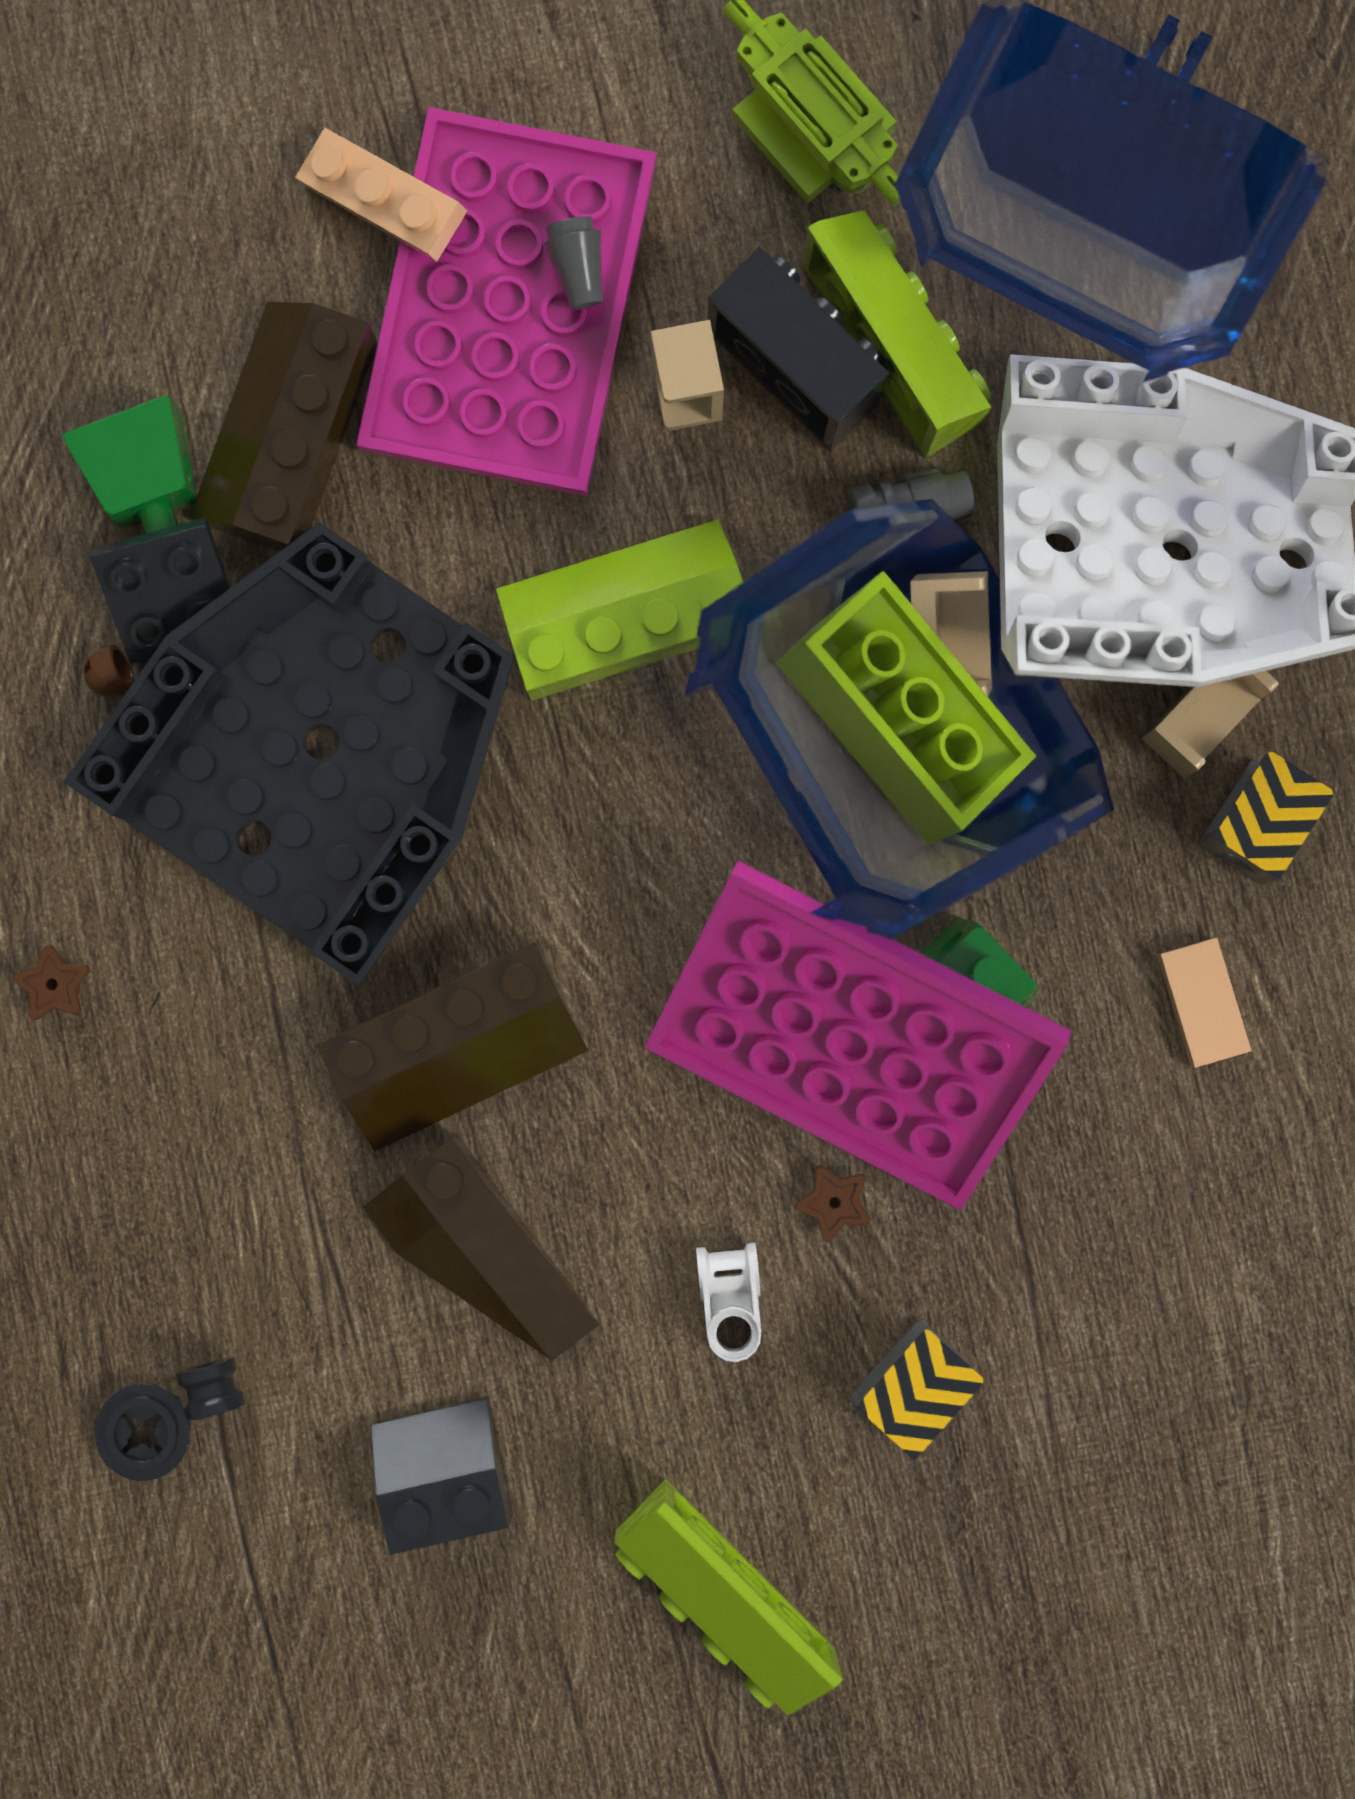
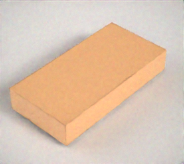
(1204, 1003)

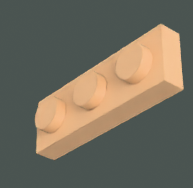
(381, 194)

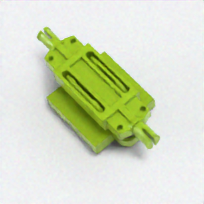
(810, 110)

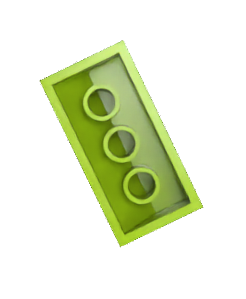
(926, 380)
(616, 608)
(906, 710)
(728, 1601)

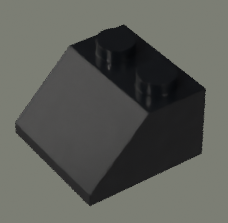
(440, 1476)

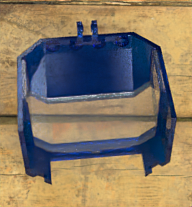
(1105, 187)
(854, 833)

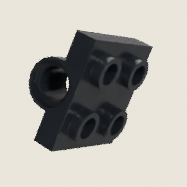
(158, 582)

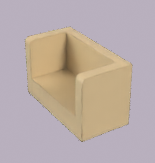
(687, 375)
(960, 616)
(1204, 719)

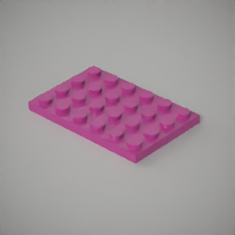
(481, 349)
(855, 1037)

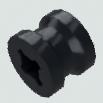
(210, 1388)

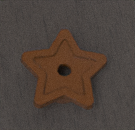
(68, 984)
(829, 1186)

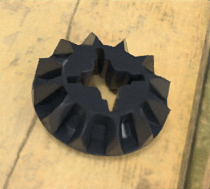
(115, 1430)

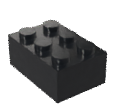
(797, 347)

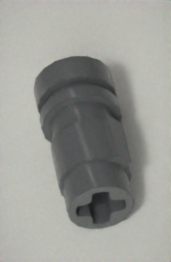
(949, 490)

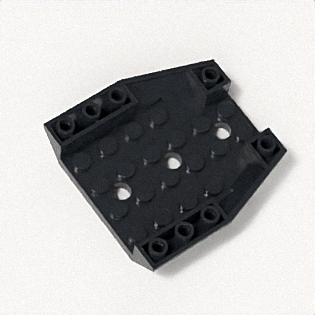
(224, 727)

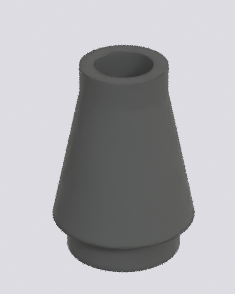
(576, 257)

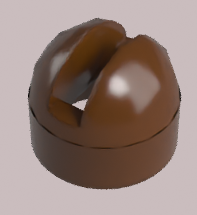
(108, 671)

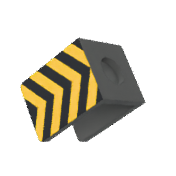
(1266, 818)
(916, 1389)

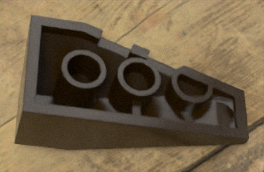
(472, 1241)

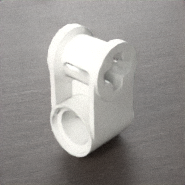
(730, 1296)

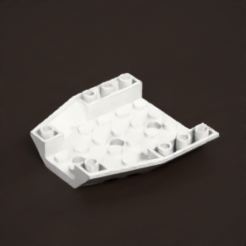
(1156, 464)

